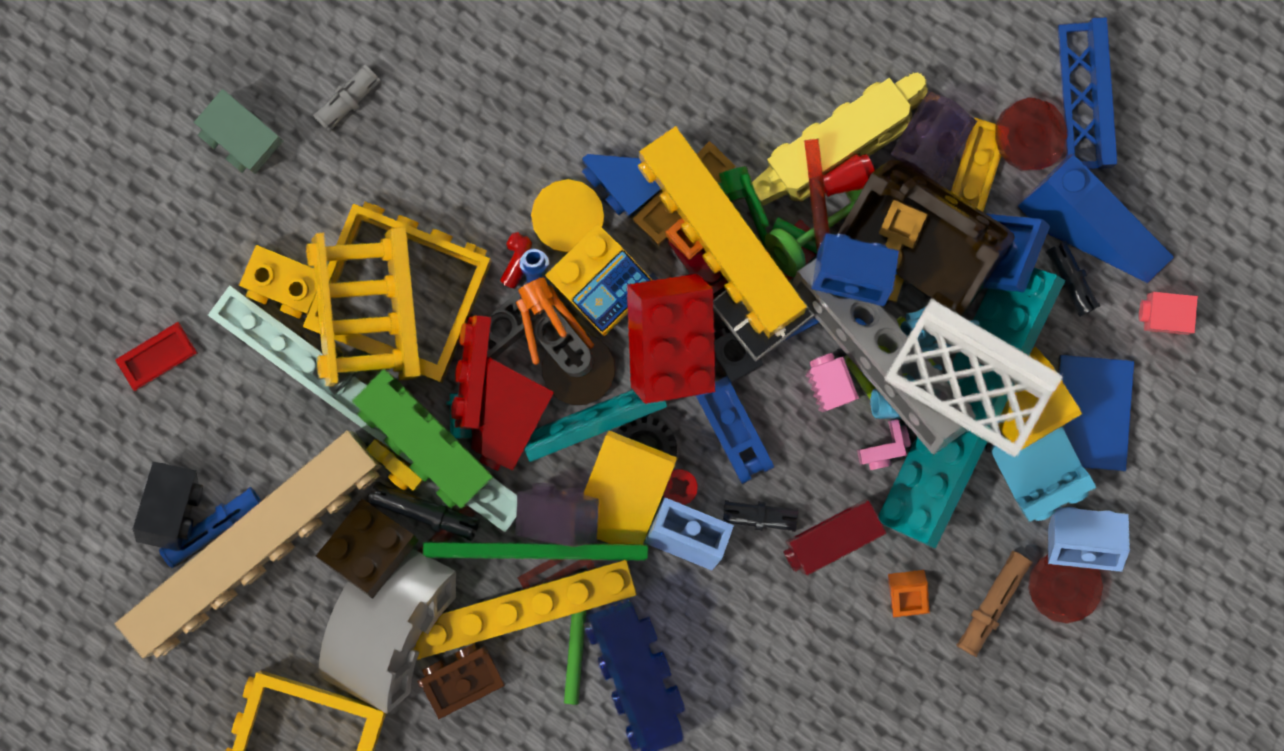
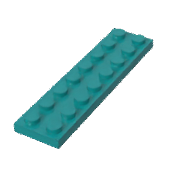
(933, 484)

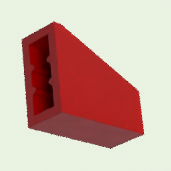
(507, 415)

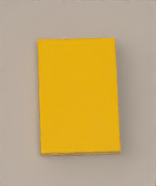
(629, 487)

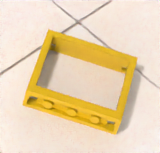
(437, 241)
(254, 692)

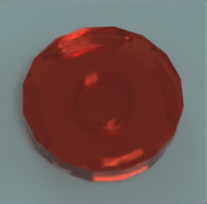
(1030, 134)
(1063, 591)

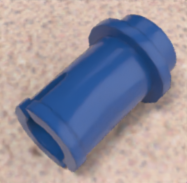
(534, 265)

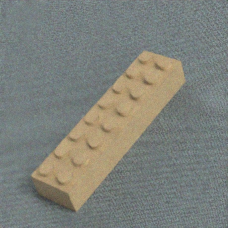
(247, 545)

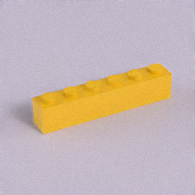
(721, 232)

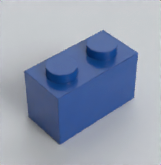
(855, 269)

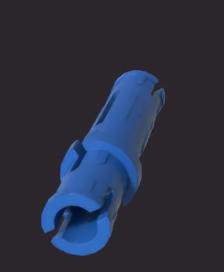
(243, 502)

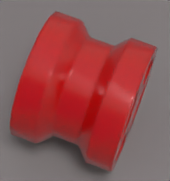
(677, 487)

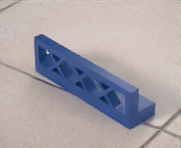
(1100, 88)

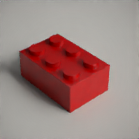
(671, 338)

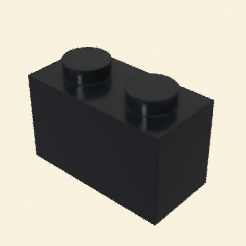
(167, 506)

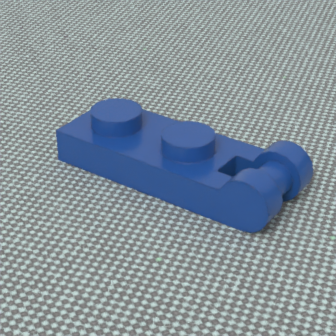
(734, 430)

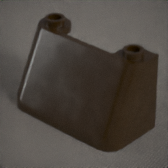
(955, 247)

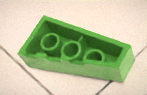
(423, 439)

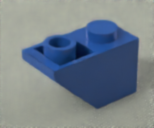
(622, 180)

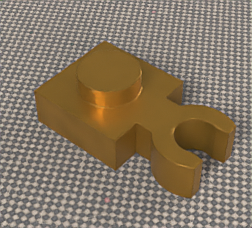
(903, 227)

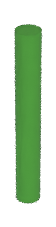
(574, 661)

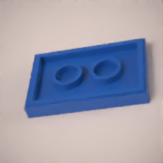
(1104, 398)

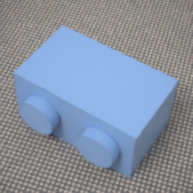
(689, 534)
(1088, 539)

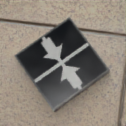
(755, 344)

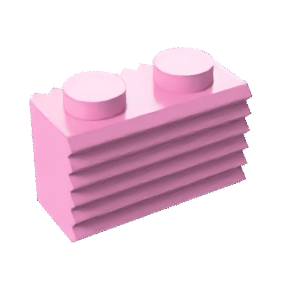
(831, 382)

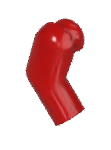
(513, 273)

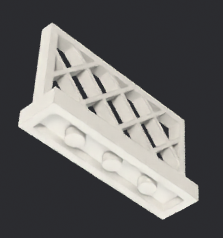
(995, 357)

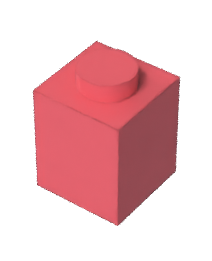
(1169, 313)

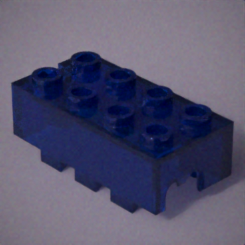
(636, 675)

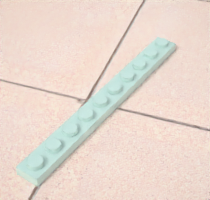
(300, 359)

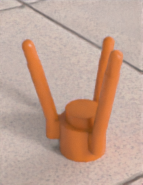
(540, 298)

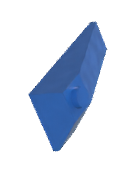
(1094, 220)

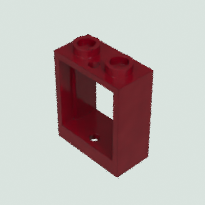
(834, 538)

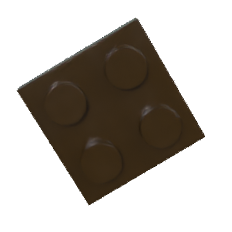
(367, 548)

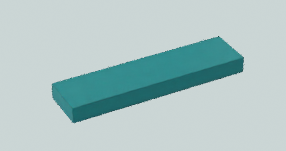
(588, 424)

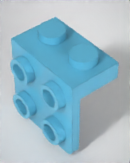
(1044, 475)

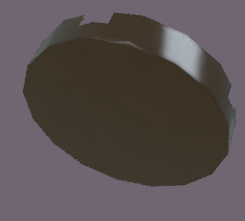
(580, 389)

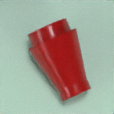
(849, 175)

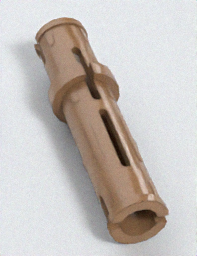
(994, 603)

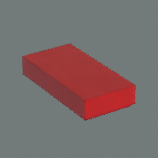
(156, 356)

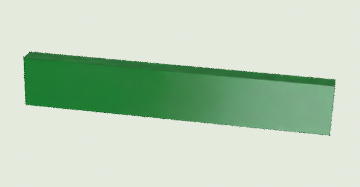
(511, 550)

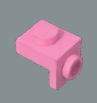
(880, 455)

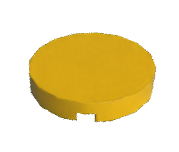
(566, 214)

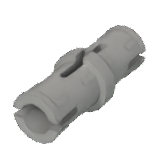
(346, 98)

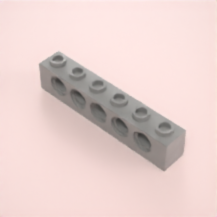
(861, 346)

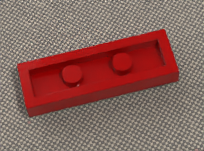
(471, 372)

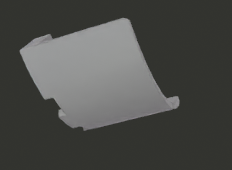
(373, 640)

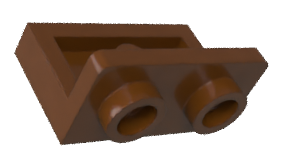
(460, 681)

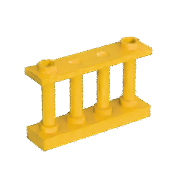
(394, 286)

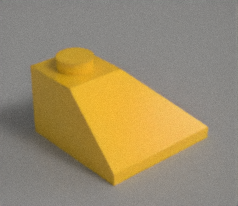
(1056, 413)

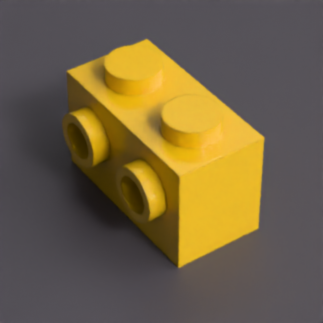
(280, 280)

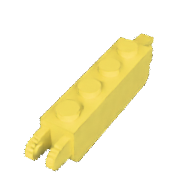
(852, 129)

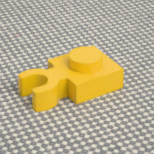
(400, 471)

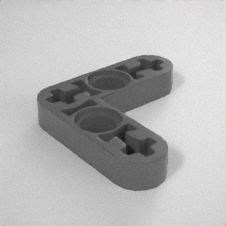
(539, 324)

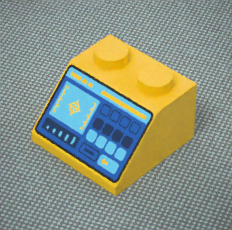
(596, 279)

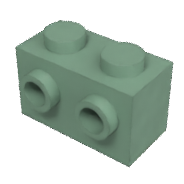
(238, 132)

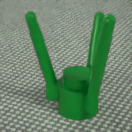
(738, 186)

